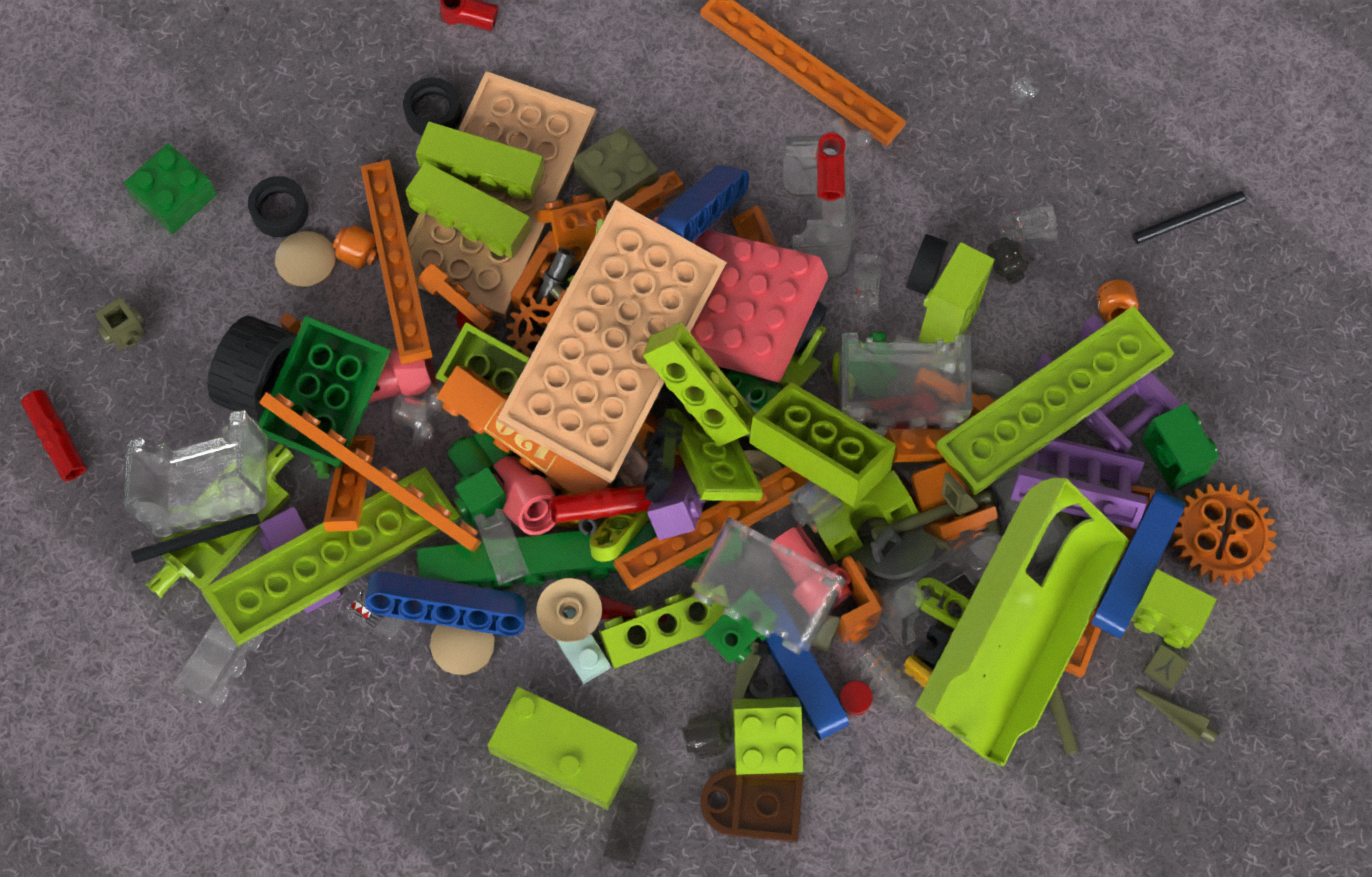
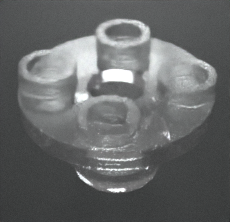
(418, 414)

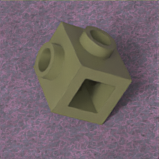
(120, 324)

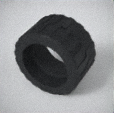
(248, 364)

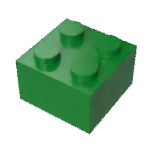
(170, 188)
(1180, 447)

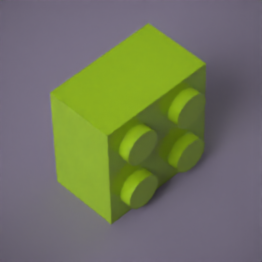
(1172, 610)
(767, 735)

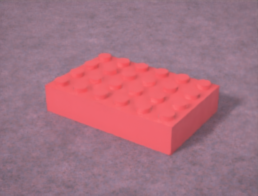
(757, 304)

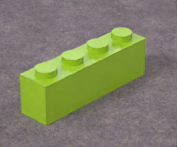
(481, 161)
(468, 210)

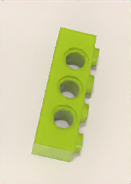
(699, 384)
(622, 651)

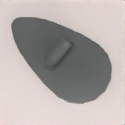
(895, 554)

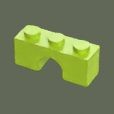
(886, 500)

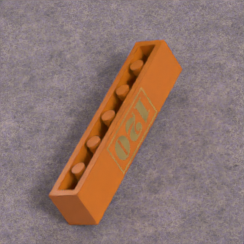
(481, 404)

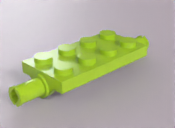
(207, 559)

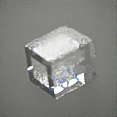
(814, 506)

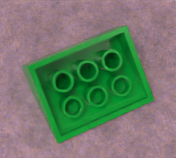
(329, 378)

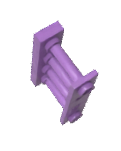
(1149, 389)
(1117, 506)

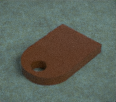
(756, 805)

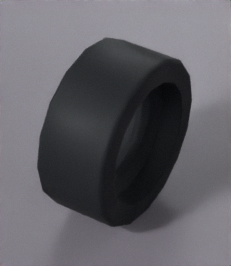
(427, 87)
(282, 227)
(927, 264)

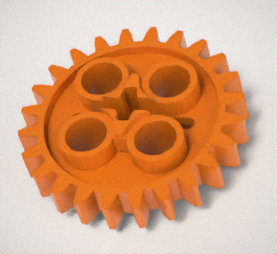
(1251, 542)

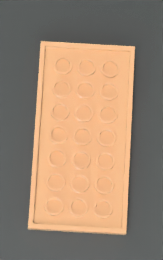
(528, 121)
(588, 372)

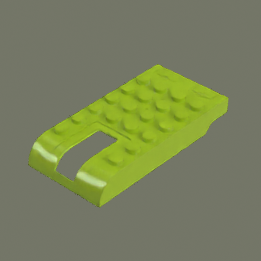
(1019, 633)

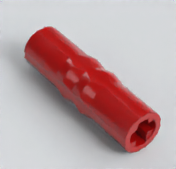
(53, 435)
(598, 503)

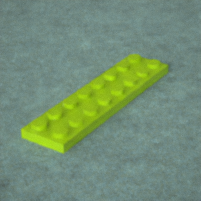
(1053, 400)
(321, 562)

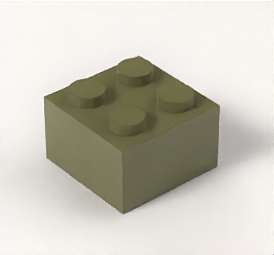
(615, 168)

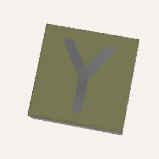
(1166, 667)

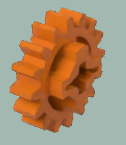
(527, 339)

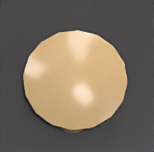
(305, 259)
(461, 649)

